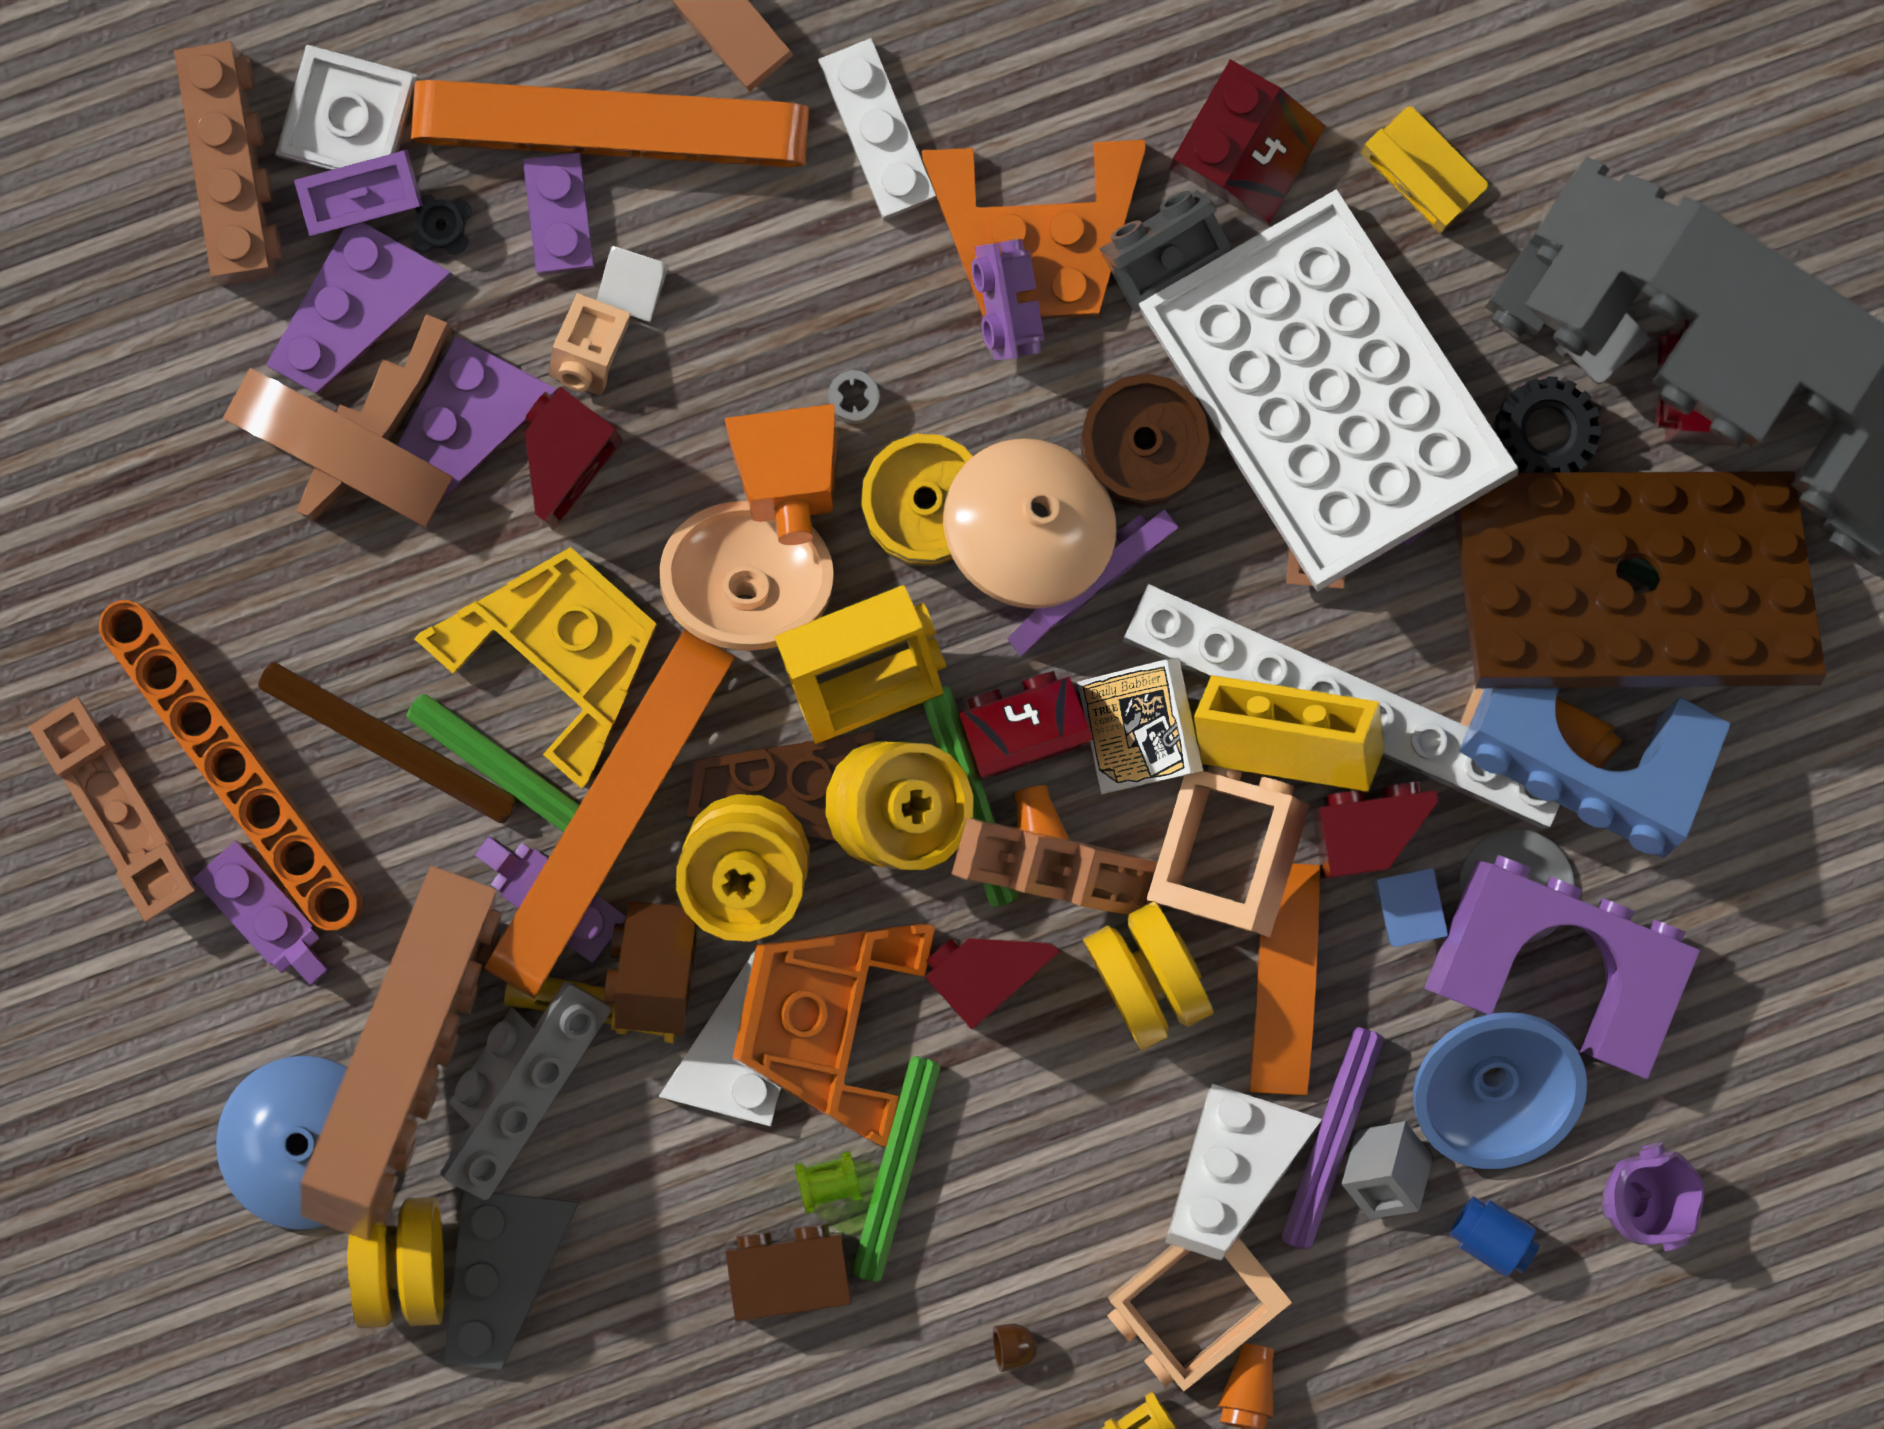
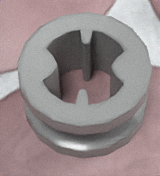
(871, 396)

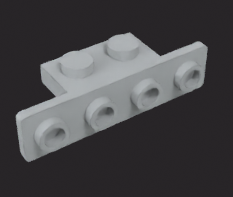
(517, 1083)

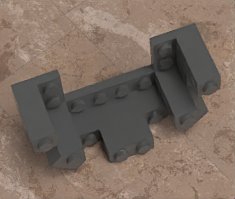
(1751, 337)

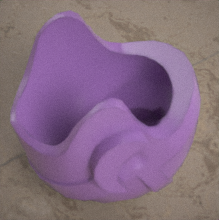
(1654, 1198)

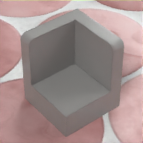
(1621, 346)
(1387, 1170)

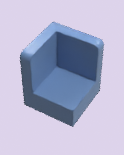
(1411, 907)

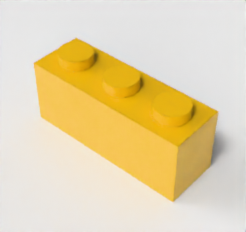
(1289, 732)

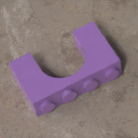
(1641, 965)

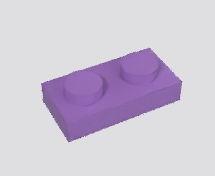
(358, 192)
(558, 214)

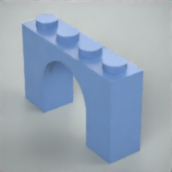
(1649, 806)

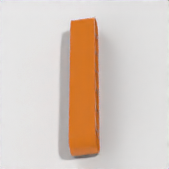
(609, 123)
(206, 752)
(609, 813)

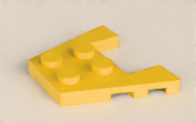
(570, 629)

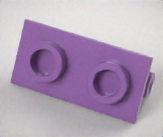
(1006, 321)

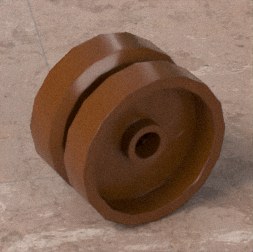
(1179, 440)

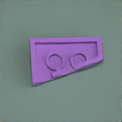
(351, 304)
(469, 410)
(1136, 542)

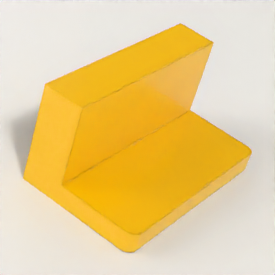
(1424, 168)

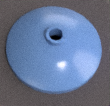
(1502, 1115)
(256, 1128)

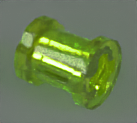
(827, 1182)

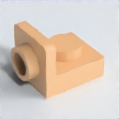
(587, 344)

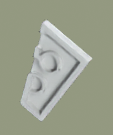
(710, 1075)
(1233, 1166)

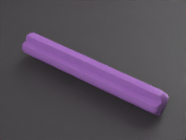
(1332, 1138)

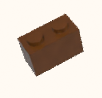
(654, 968)
(789, 1273)

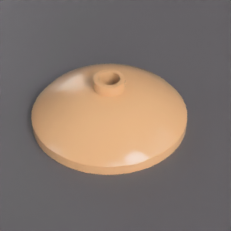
(1011, 549)
(730, 555)

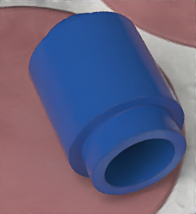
(1495, 1236)

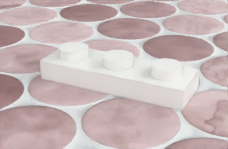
(877, 129)

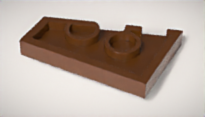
(785, 774)

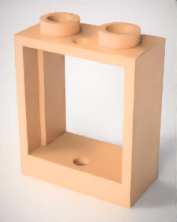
(1273, 864)
(1162, 1360)

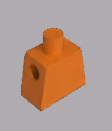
(787, 466)

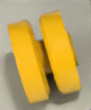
(893, 485)
(899, 804)
(743, 868)
(1153, 973)
(402, 1262)

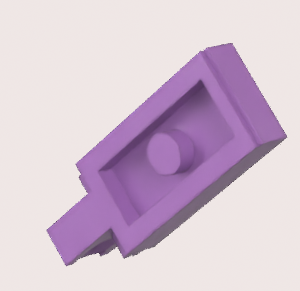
(518, 874)
(262, 912)

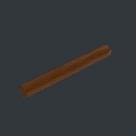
(387, 742)

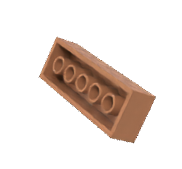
(399, 1053)

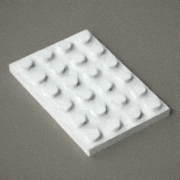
(1328, 390)

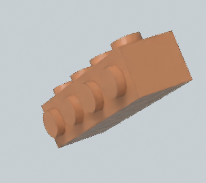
(226, 163)

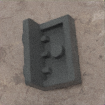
(1165, 247)

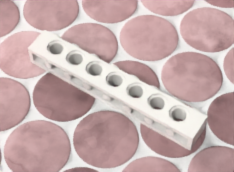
(1411, 733)

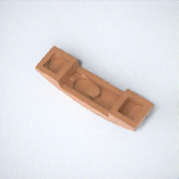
(338, 447)
(113, 808)

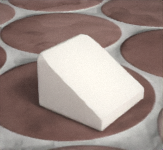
(632, 282)

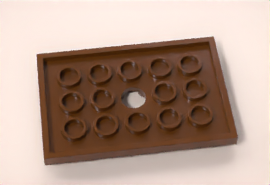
(1555, 614)

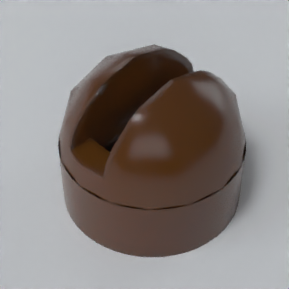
(1013, 1346)

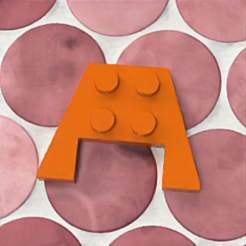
(1060, 237)
(806, 1012)

